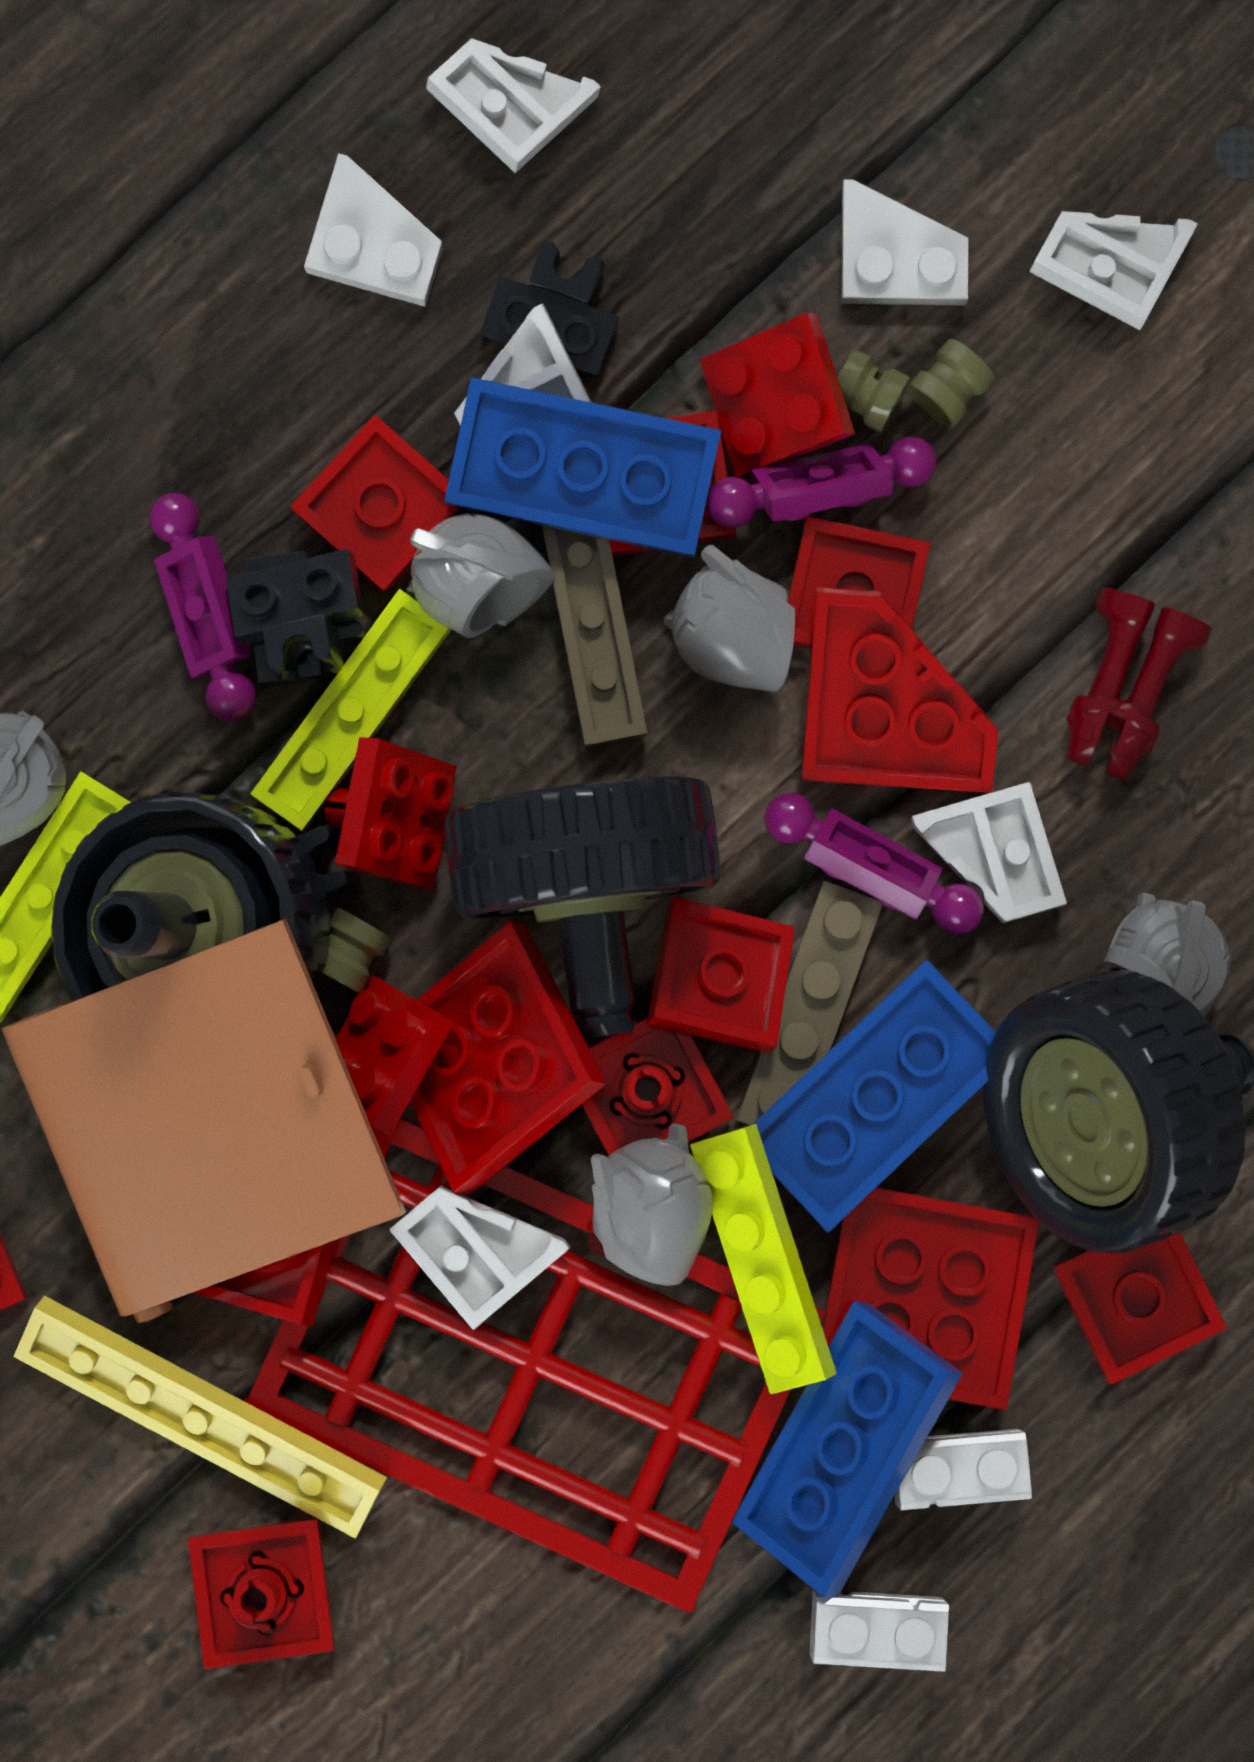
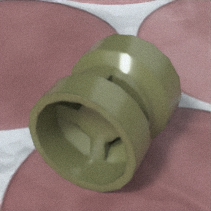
(950, 383)
(870, 390)
(352, 950)

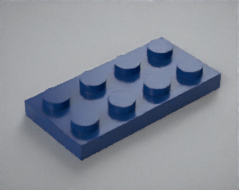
(582, 467)
(876, 1096)
(846, 1449)

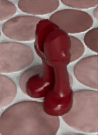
(1102, 706)

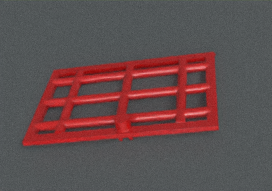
(533, 1361)

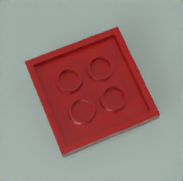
(506, 1064)
(942, 1275)

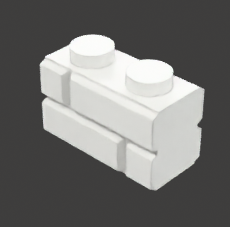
(967, 1470)
(879, 1631)

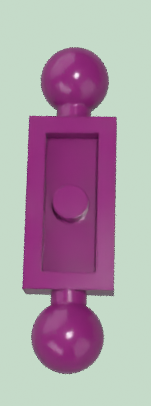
(821, 482)
(200, 607)
(873, 864)

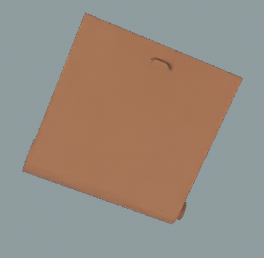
(203, 1120)

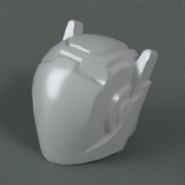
(476, 573)
(734, 625)
(29, 775)
(1173, 946)
(652, 1207)

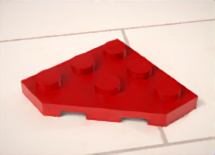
(887, 704)

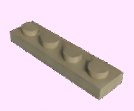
(595, 638)
(814, 994)

